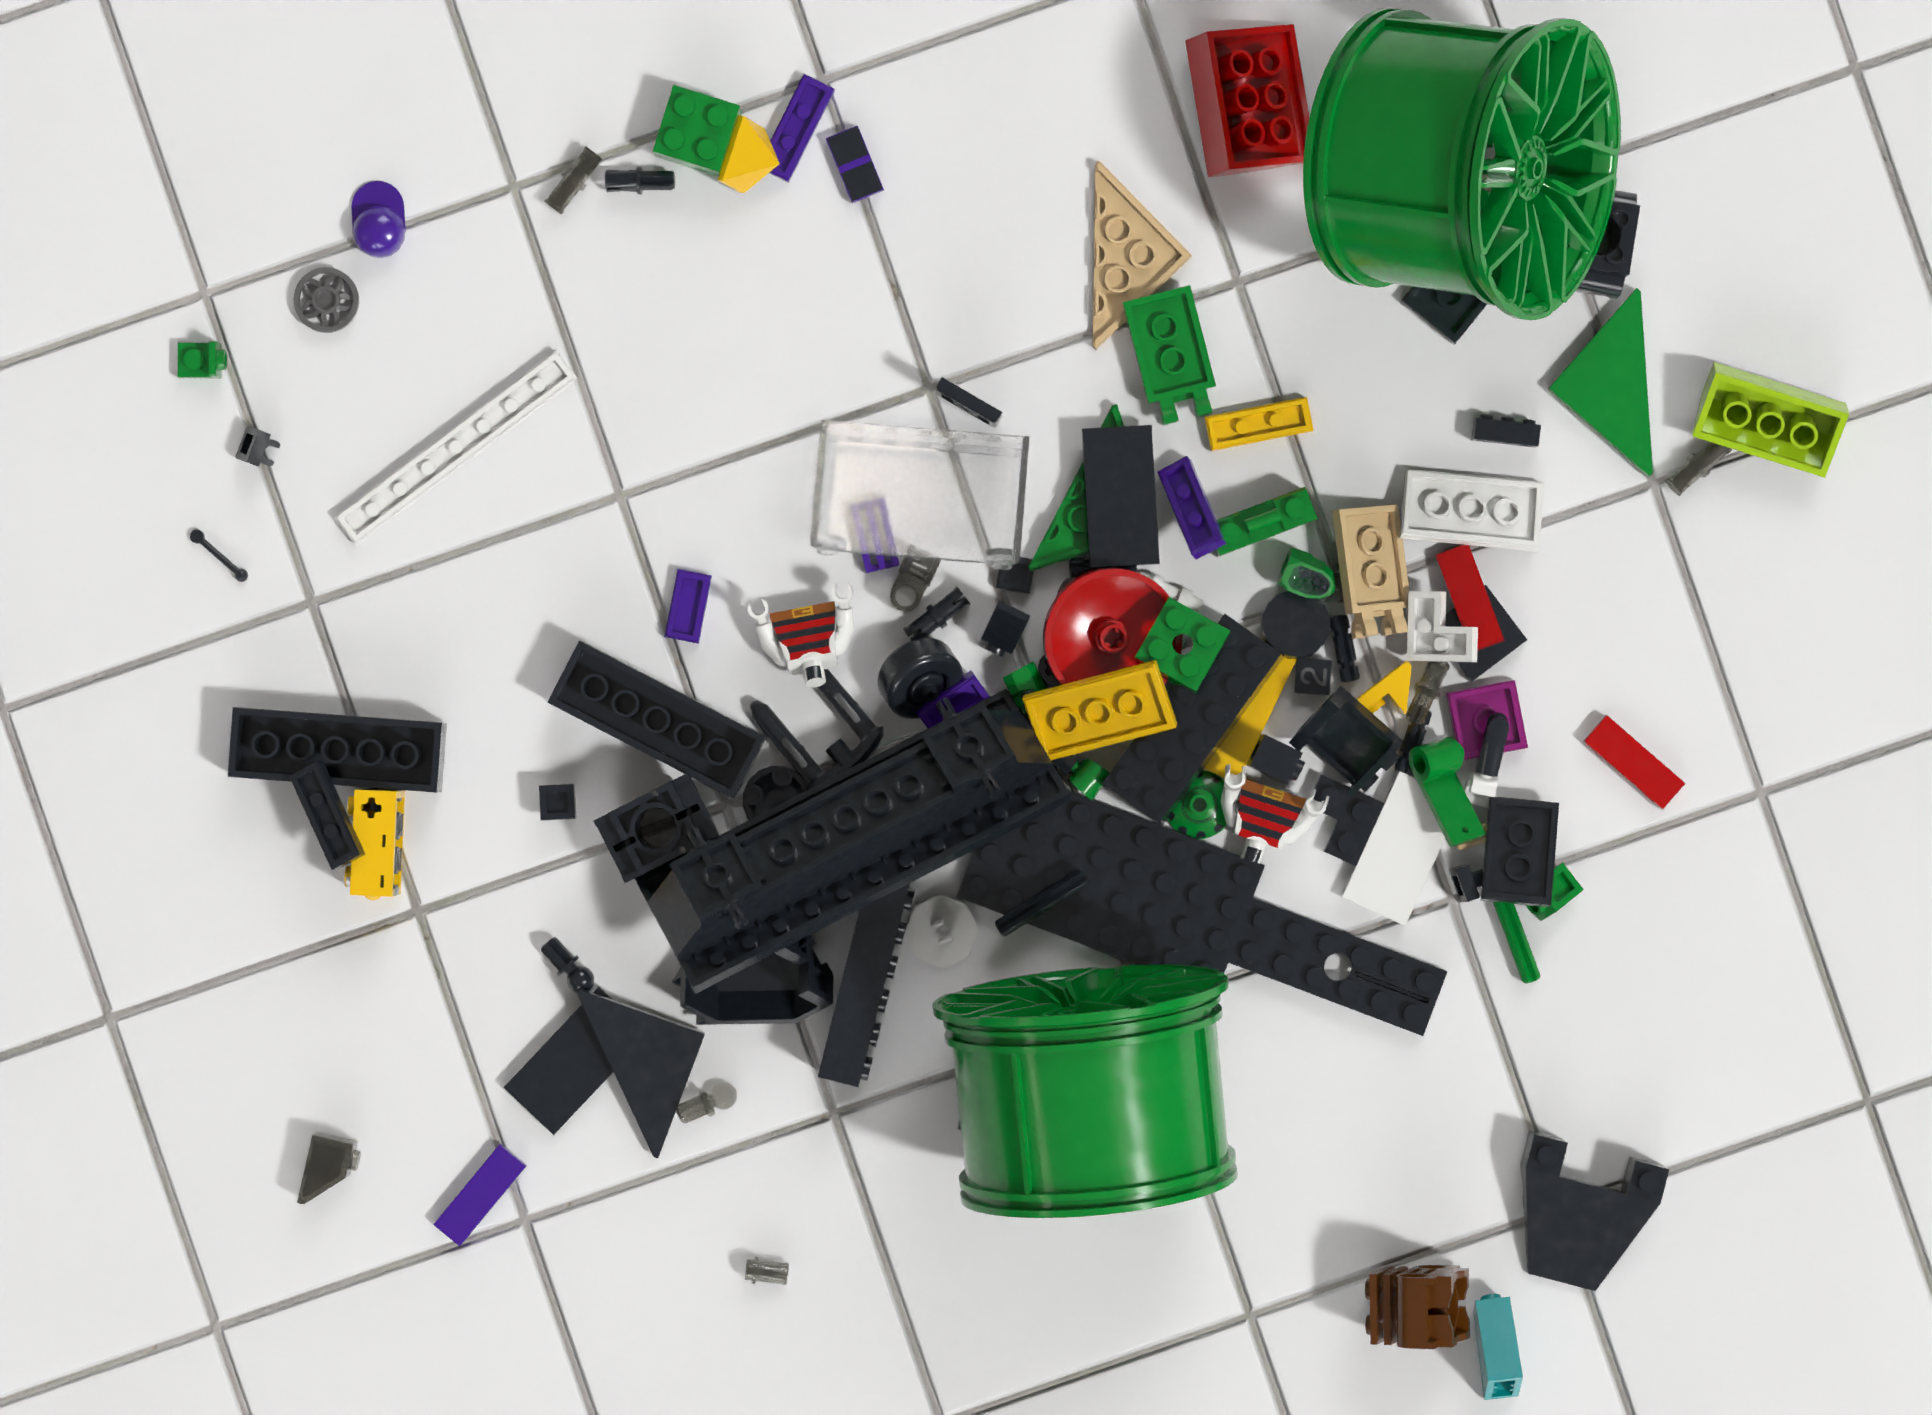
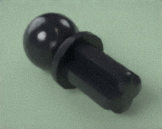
(564, 961)

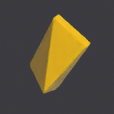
(747, 156)

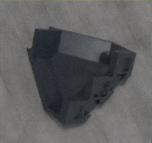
(771, 991)

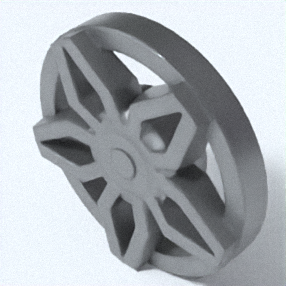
(326, 300)

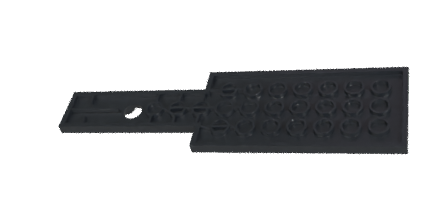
(1185, 903)

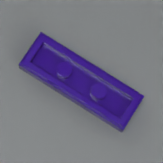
(799, 124)
(1191, 507)
(480, 1194)

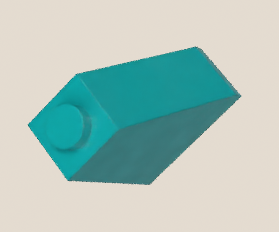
(1497, 1347)

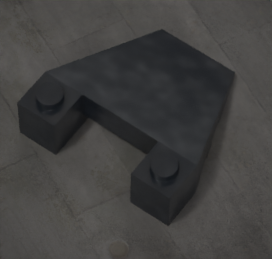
(1580, 1227)

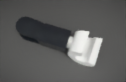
(1484, 782)

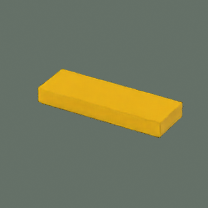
(1258, 424)

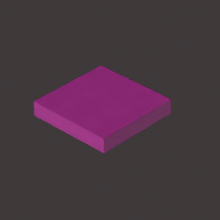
(1473, 706)

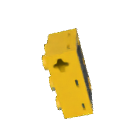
(381, 836)

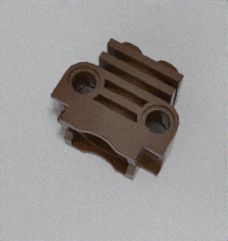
(1418, 1306)

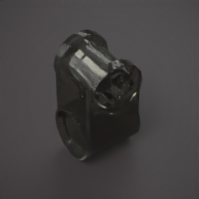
(913, 578)

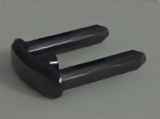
(839, 752)

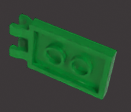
(1170, 351)

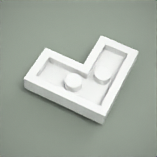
(1430, 638)

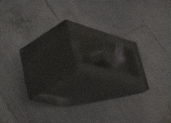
(327, 1164)

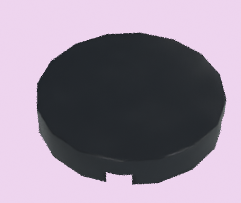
(1295, 625)

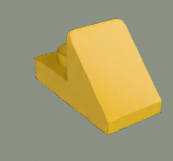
(1394, 685)

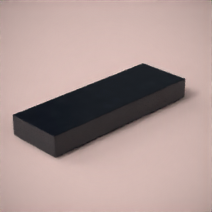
(327, 815)

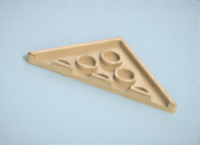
(1130, 253)

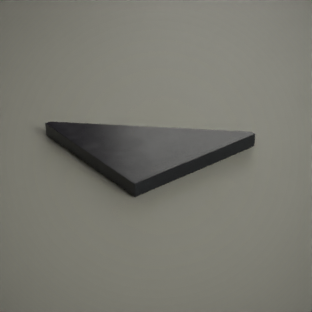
(648, 1058)

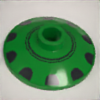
(1206, 822)

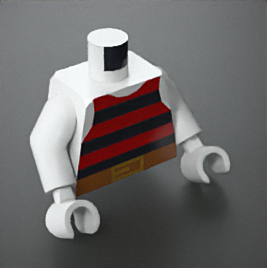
(807, 636)
(1266, 814)

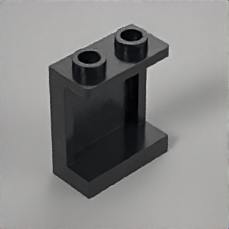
(1349, 739)

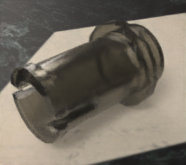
(766, 1271)

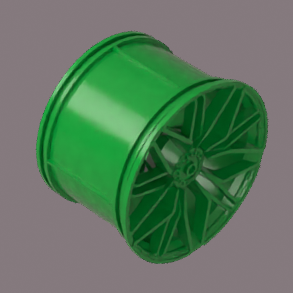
(1464, 158)
(1089, 1090)

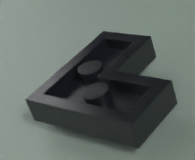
(1354, 817)

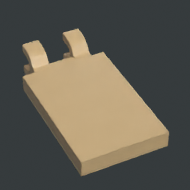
(1372, 568)

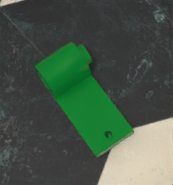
(1435, 772)

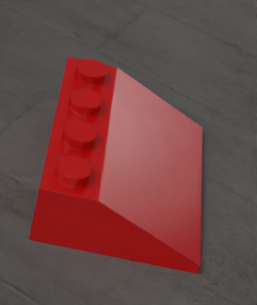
(1249, 98)

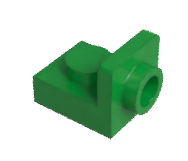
(201, 360)
(1564, 890)

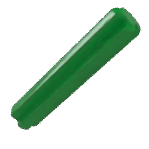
(1517, 942)

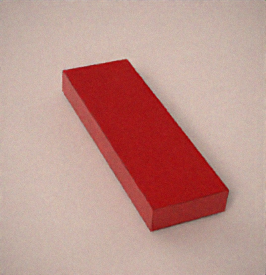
(1469, 594)
(1634, 762)

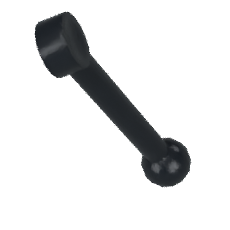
(198, 537)

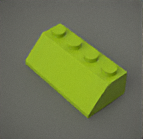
(1770, 419)

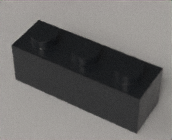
(1506, 431)

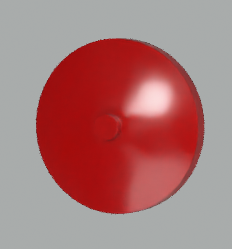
(1101, 623)

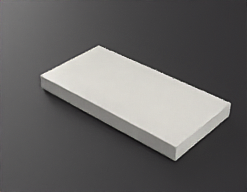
(1472, 510)
(1397, 853)

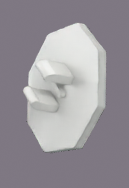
(941, 931)

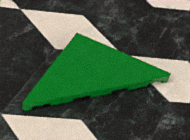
(1610, 384)
(1068, 530)

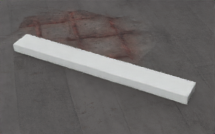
(456, 447)

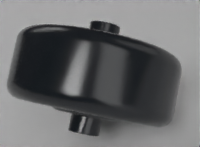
(917, 675)

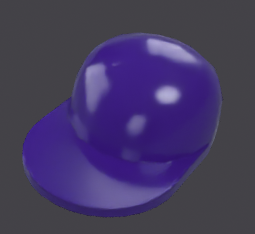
(378, 219)

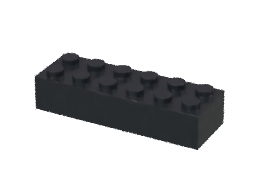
(657, 719)
(353, 748)
(1164, 765)
(863, 988)

